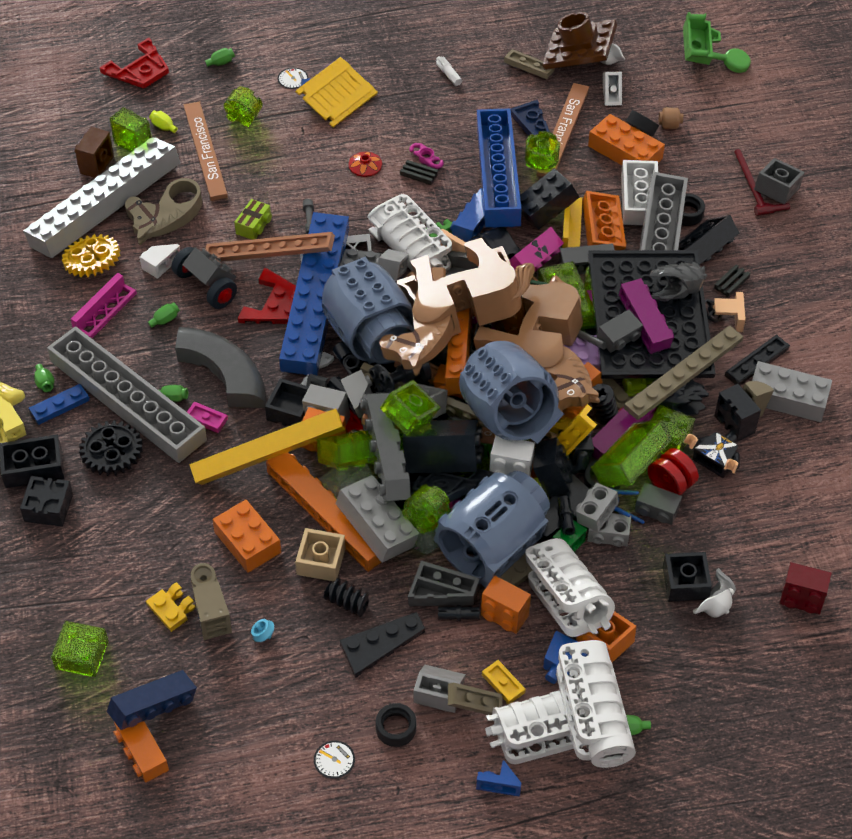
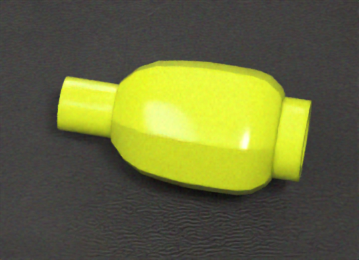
(162, 121)

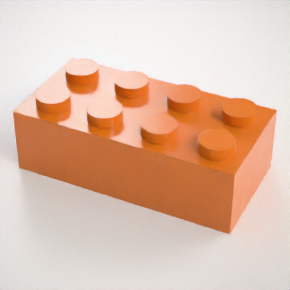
(624, 142)

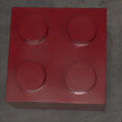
(805, 588)

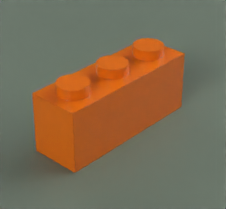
(143, 750)

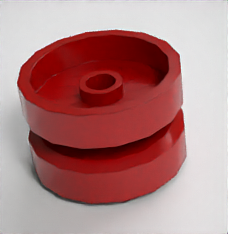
(673, 471)

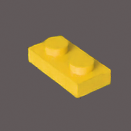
(503, 682)

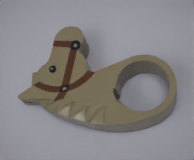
(166, 216)

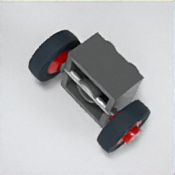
(209, 271)

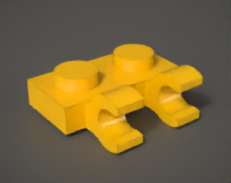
(165, 608)

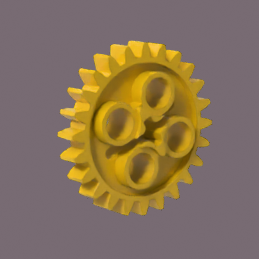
(91, 255)

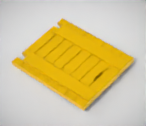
(337, 91)

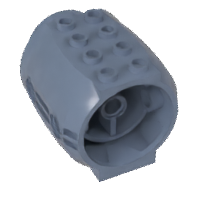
(364, 307)
(510, 392)
(494, 525)

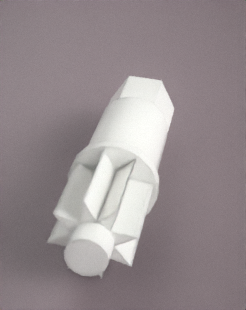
(446, 68)

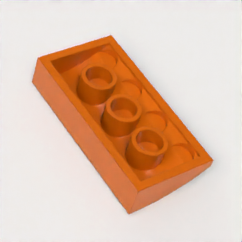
(603, 220)

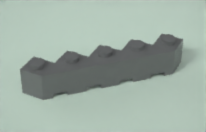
(386, 447)

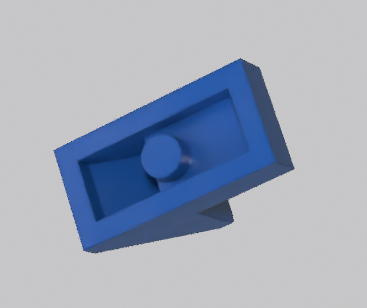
(504, 783)

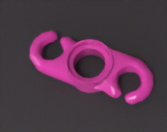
(425, 150)

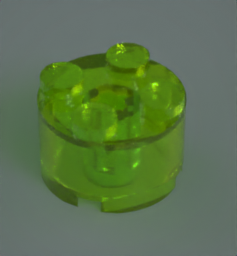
(242, 106)
(542, 151)
(426, 508)

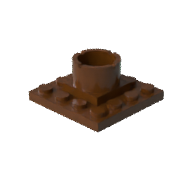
(579, 41)

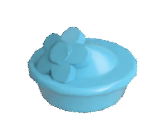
(262, 630)

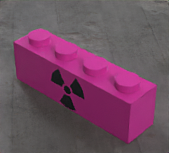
(538, 250)

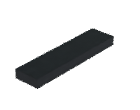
(765, 353)

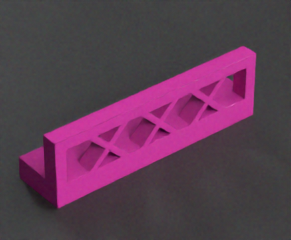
(98, 305)

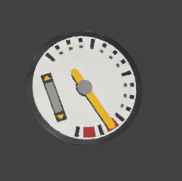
(291, 77)
(334, 759)

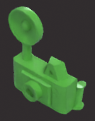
(698, 45)

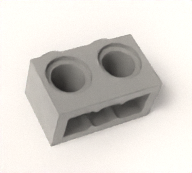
(600, 509)
(608, 533)

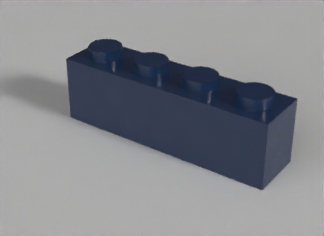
(151, 700)

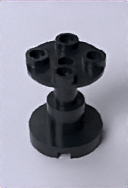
(385, 382)

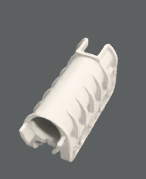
(406, 233)

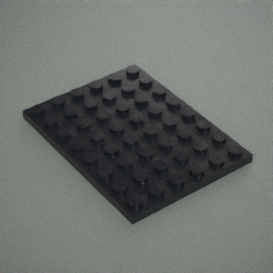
(683, 316)

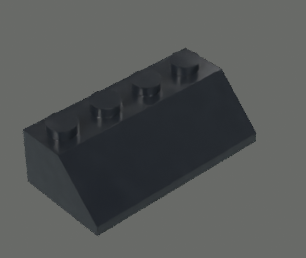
(710, 237)

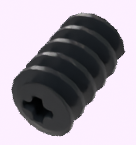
(607, 407)
(347, 597)

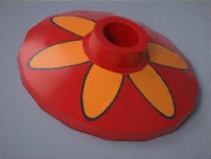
(365, 164)

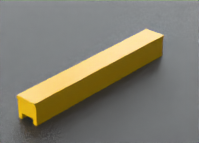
(267, 447)

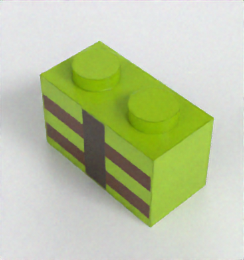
(253, 219)

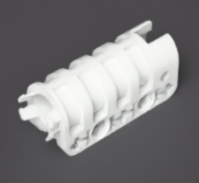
(571, 588)
(531, 723)

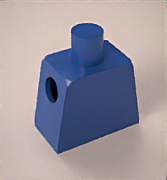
(551, 658)

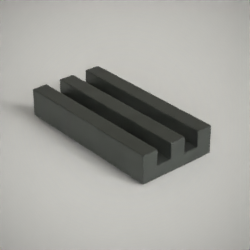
(417, 172)
(730, 280)

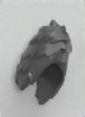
(681, 280)

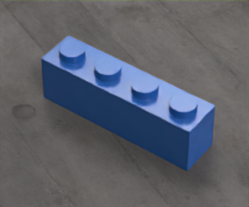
(471, 220)

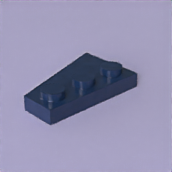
(530, 117)

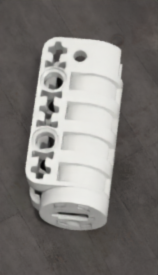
(598, 704)

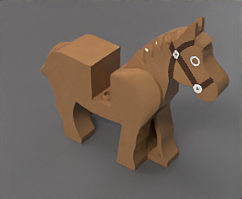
(489, 290)
(549, 324)

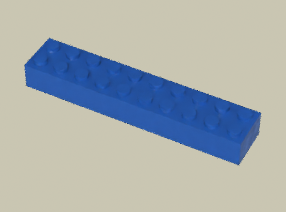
(498, 168)
(307, 322)

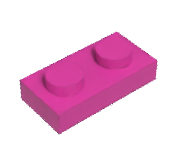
(208, 417)

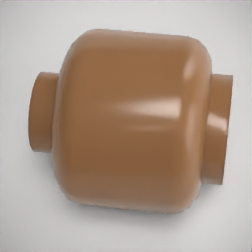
(670, 118)

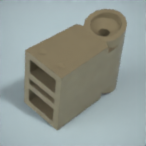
(210, 603)

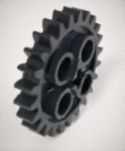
(111, 448)

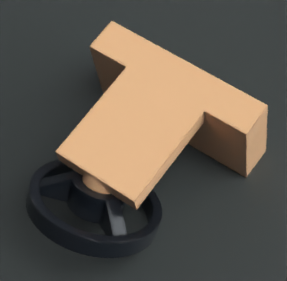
(728, 307)

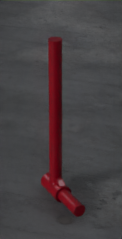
(761, 208)

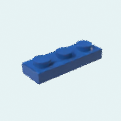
(59, 404)

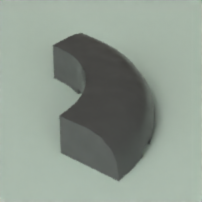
(227, 362)

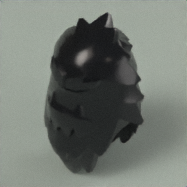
(686, 399)

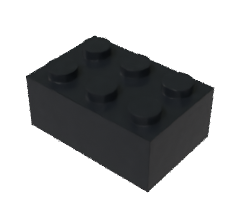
(547, 198)
(31, 458)

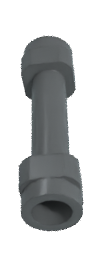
(308, 208)

